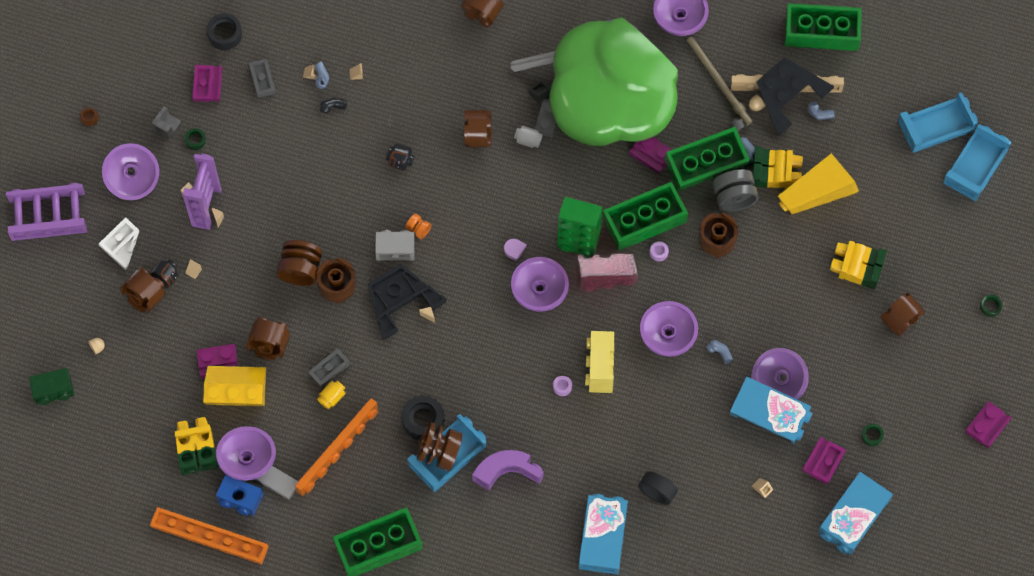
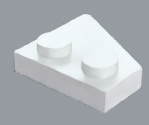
(121, 242)

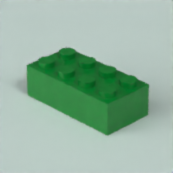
(823, 27)
(706, 159)
(644, 216)
(579, 227)
(378, 542)

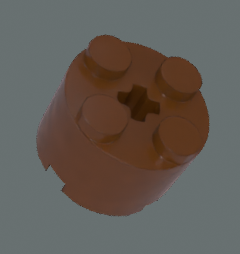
(482, 10)
(477, 128)
(718, 234)
(344, 277)
(143, 290)
(901, 313)
(268, 338)

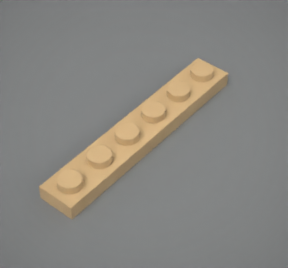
(748, 83)

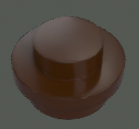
(89, 117)

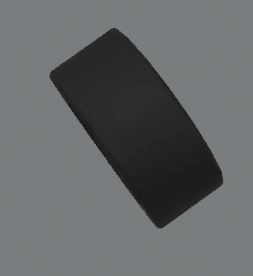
(220, 19)
(658, 488)

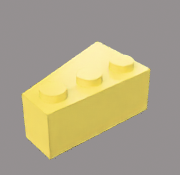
(600, 362)

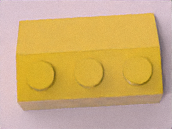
(235, 386)

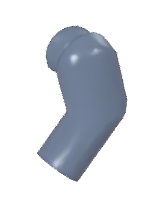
(322, 76)
(817, 113)
(749, 149)
(720, 348)

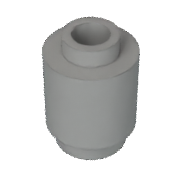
(528, 137)

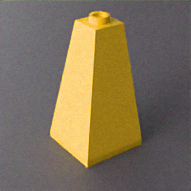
(818, 186)

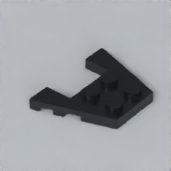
(783, 84)
(396, 290)

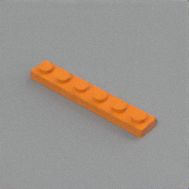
(333, 452)
(209, 535)

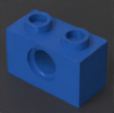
(231, 487)

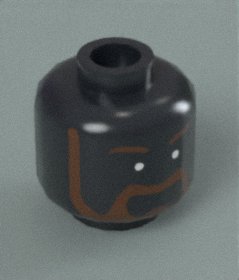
(400, 156)
(166, 272)

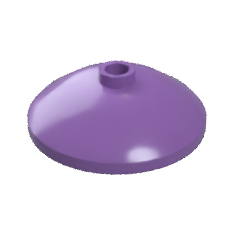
(693, 12)
(128, 185)
(539, 273)
(672, 318)
(780, 361)
(243, 444)

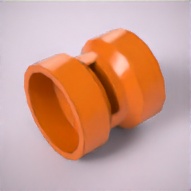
(418, 226)

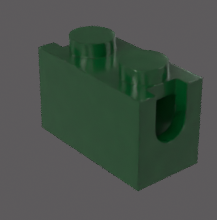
(51, 386)

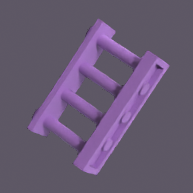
(199, 197)
(46, 229)

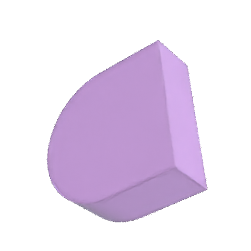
(514, 249)

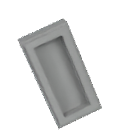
(278, 482)

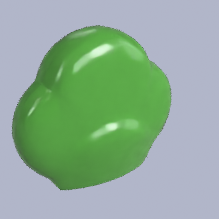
(611, 84)

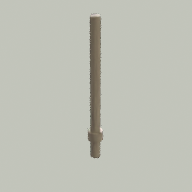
(738, 108)

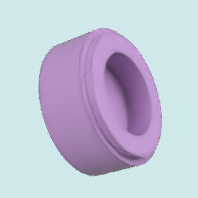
(658, 251)
(562, 385)

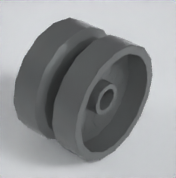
(735, 190)

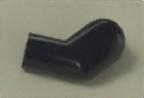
(332, 102)

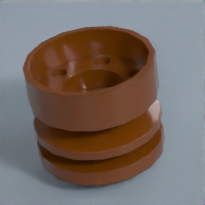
(299, 263)
(441, 447)

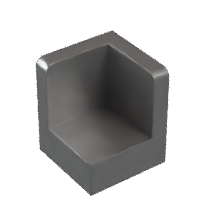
(165, 124)

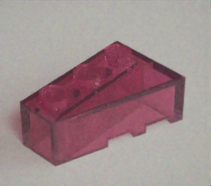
(606, 272)

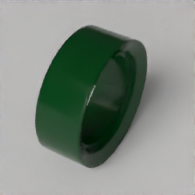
(195, 146)
(994, 298)
(872, 443)

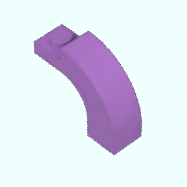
(504, 462)

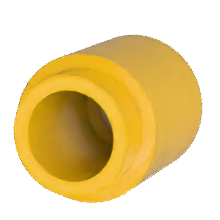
(331, 394)

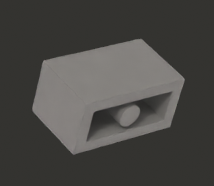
(395, 246)

